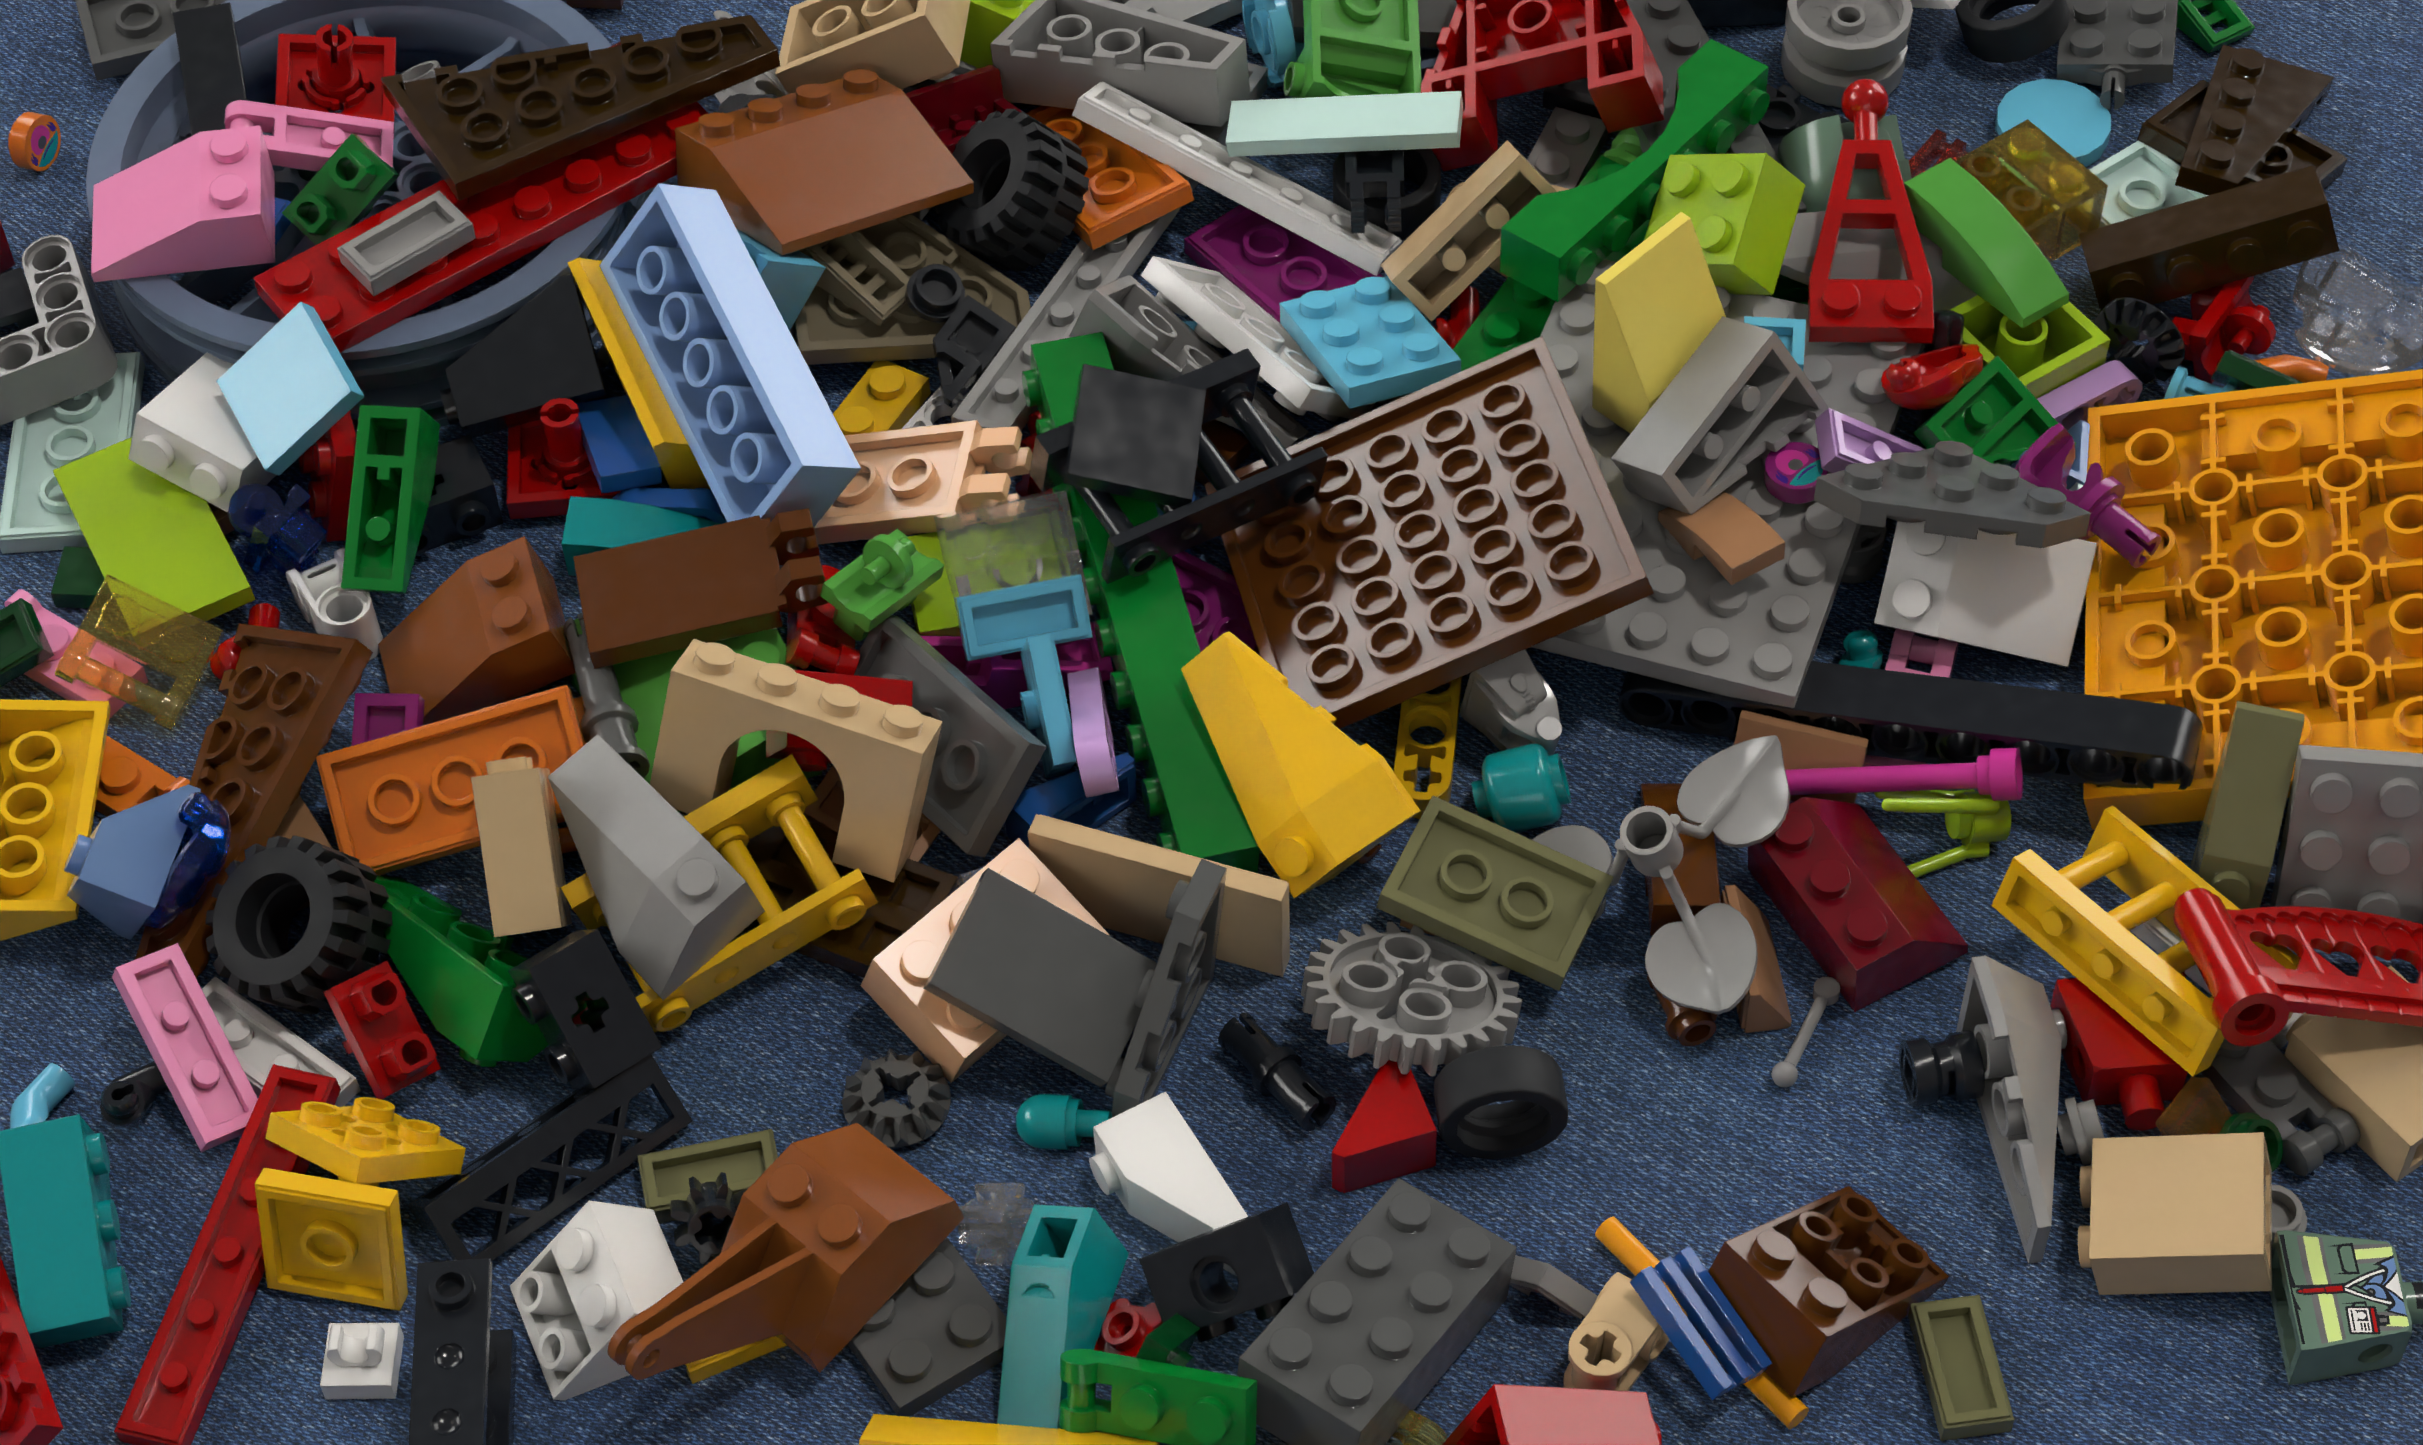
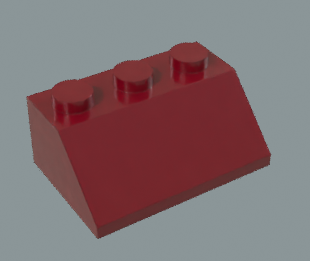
(1852, 900)

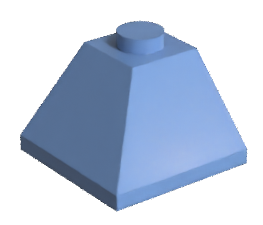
(127, 862)

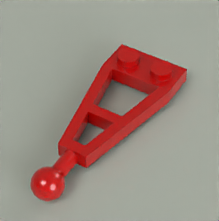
(1869, 307)

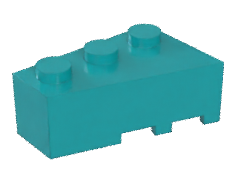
(63, 1230)

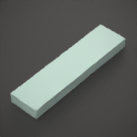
(1345, 124)

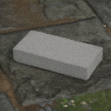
(406, 243)

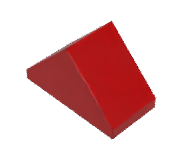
(1386, 1135)

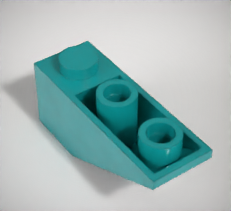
(1055, 1304)

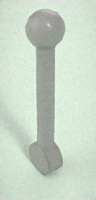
(1825, 993)

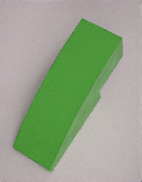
(1984, 243)

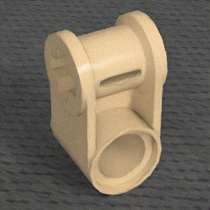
(1613, 1340)

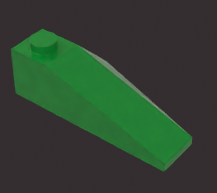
(459, 976)

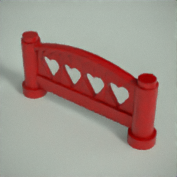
(2258, 993)

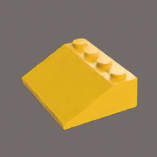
(46, 800)

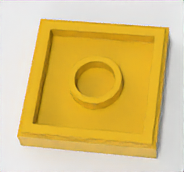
(332, 1238)

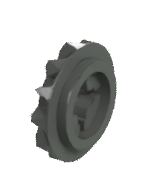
(889, 1121)

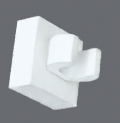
(362, 1361)

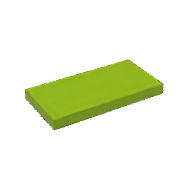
(153, 533)

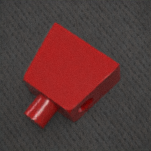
(2113, 1058)

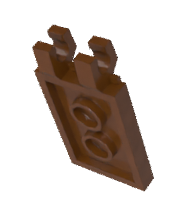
(698, 586)

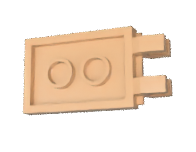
(920, 475)

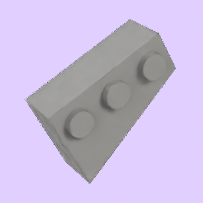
(1717, 416)

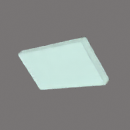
(33, 504)

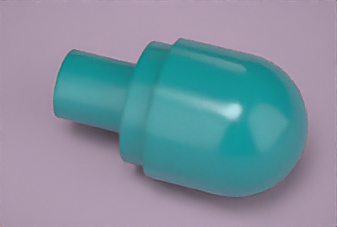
(1056, 1121)

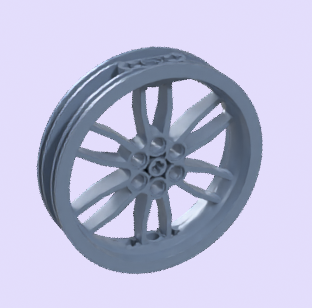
(407, 361)

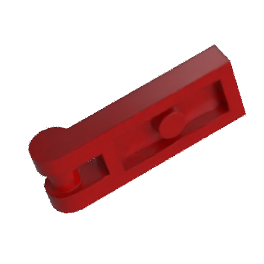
(818, 641)

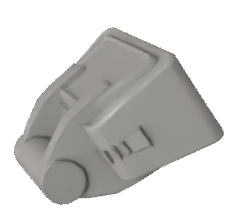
(1512, 704)

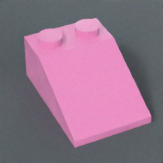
(187, 209)

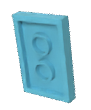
(1368, 341)

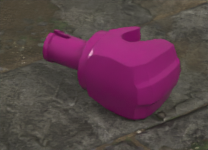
(2049, 464)

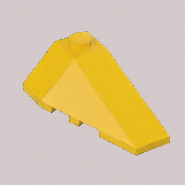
(1298, 778)

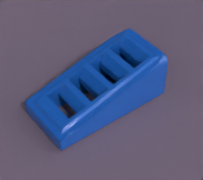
(1066, 800)

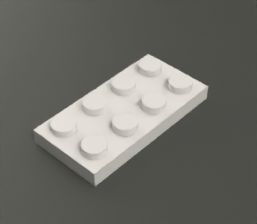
(1236, 322)

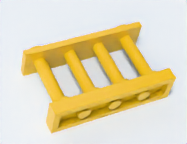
(728, 823)
(2099, 943)

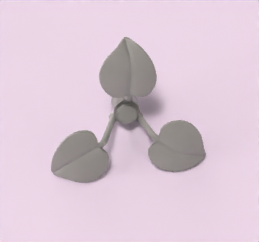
(1741, 798)

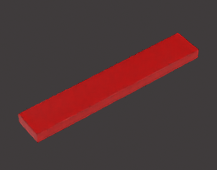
(217, 1279)

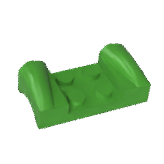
(1357, 49)

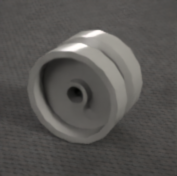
(1842, 42)

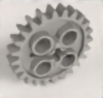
(1408, 997)

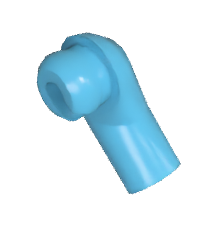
(41, 1096)

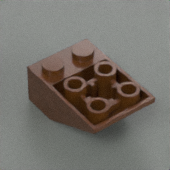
(1823, 1285)

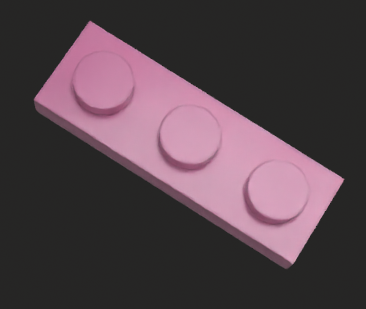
(187, 1045)

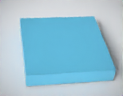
(290, 388)

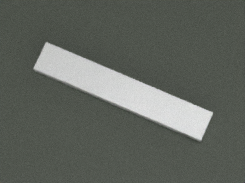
(1235, 176)

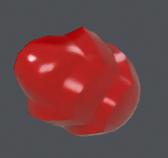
(1931, 377)

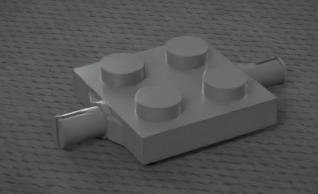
(2118, 45)

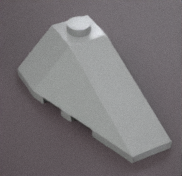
(2021, 1093)

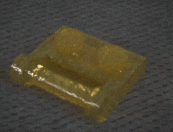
(147, 633)

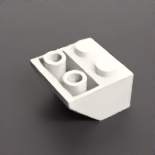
(587, 1285)

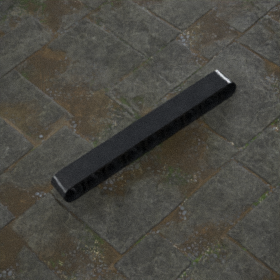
(1954, 722)

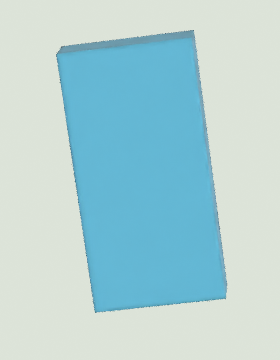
(1003, 618)

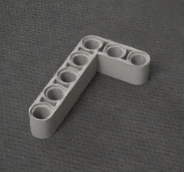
(69, 345)

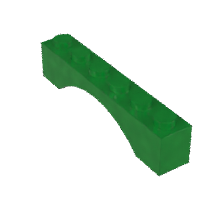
(1570, 232)

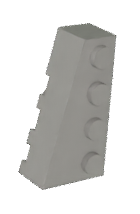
(1171, 65)

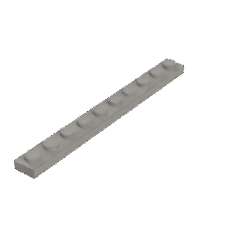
(999, 394)

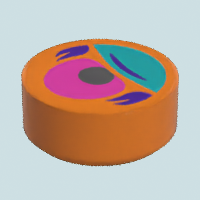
(34, 141)

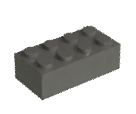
(1377, 1322)

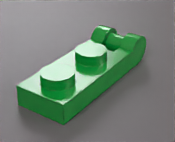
(1156, 1400)

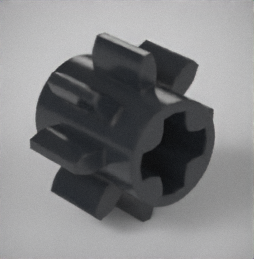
(703, 1232)

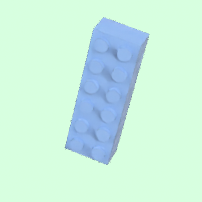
(726, 359)

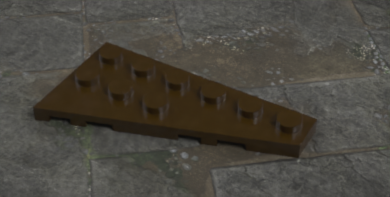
(565, 98)

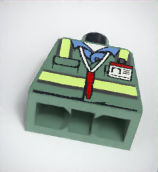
(2340, 1305)

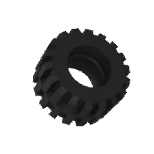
(1024, 191)
(258, 908)

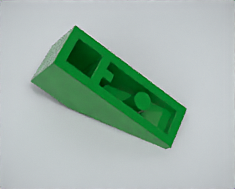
(388, 496)

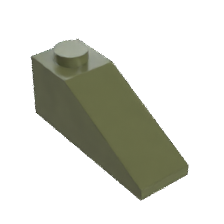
(2248, 802)

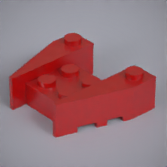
(1534, 44)

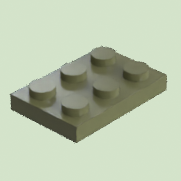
(1495, 892)

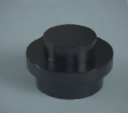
(934, 292)

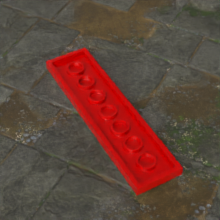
(506, 223)

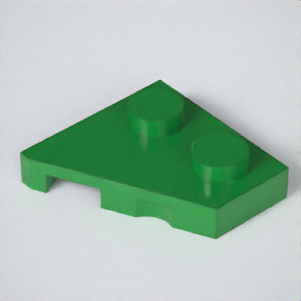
(1991, 416)

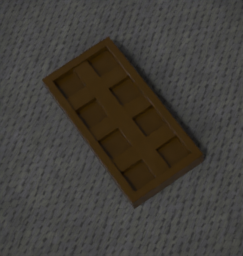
(898, 908)

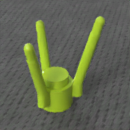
(1967, 817)

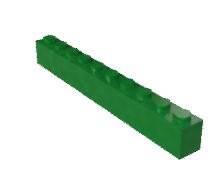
(1149, 640)

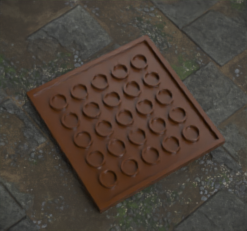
(1436, 540)

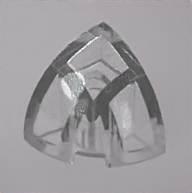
(2358, 315)

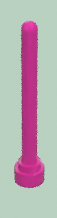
(1993, 774)

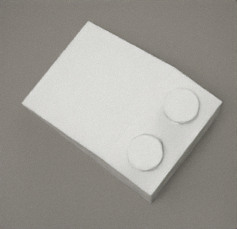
(1987, 591)

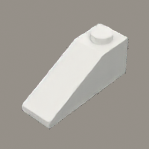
(1162, 1172)

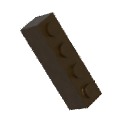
(2212, 240)

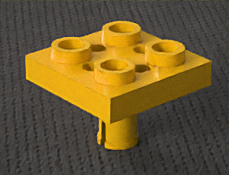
(365, 1142)

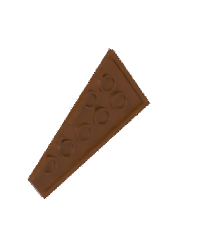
(261, 749)

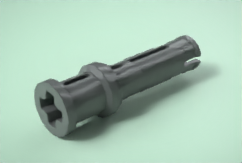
(603, 702)

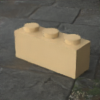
(1464, 232)

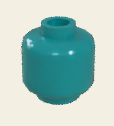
(1522, 788)

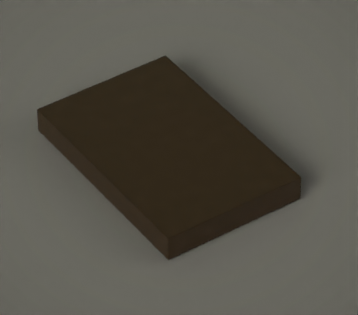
(2174, 124)

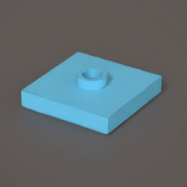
(1046, 704)

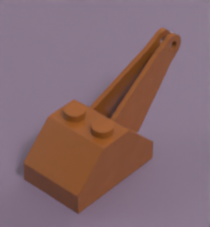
(803, 1260)

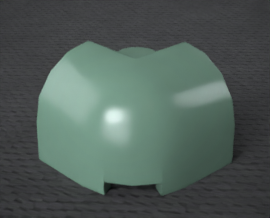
(1813, 154)

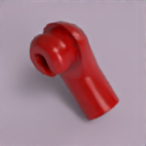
(1463, 313)

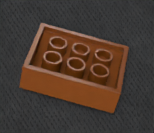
(820, 161)

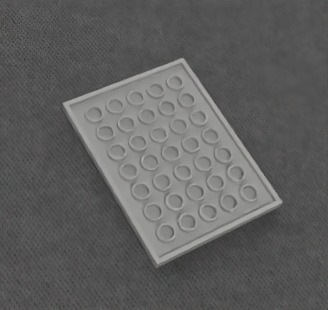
(1697, 627)

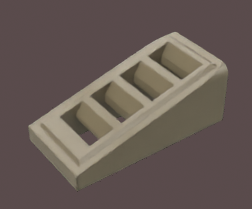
(867, 259)

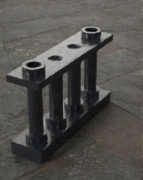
(1229, 393)
(459, 1366)

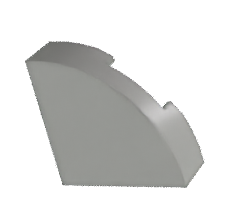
(1552, 1284)

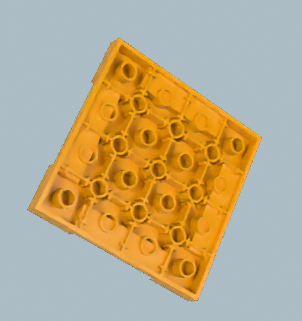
(2275, 573)

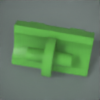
(879, 583)

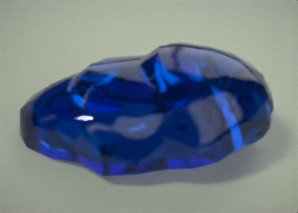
(197, 859)

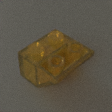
(2039, 186)

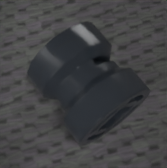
(1941, 1068)

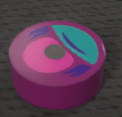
(1793, 472)

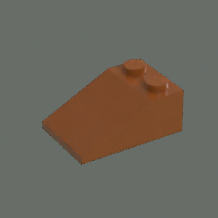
(481, 636)

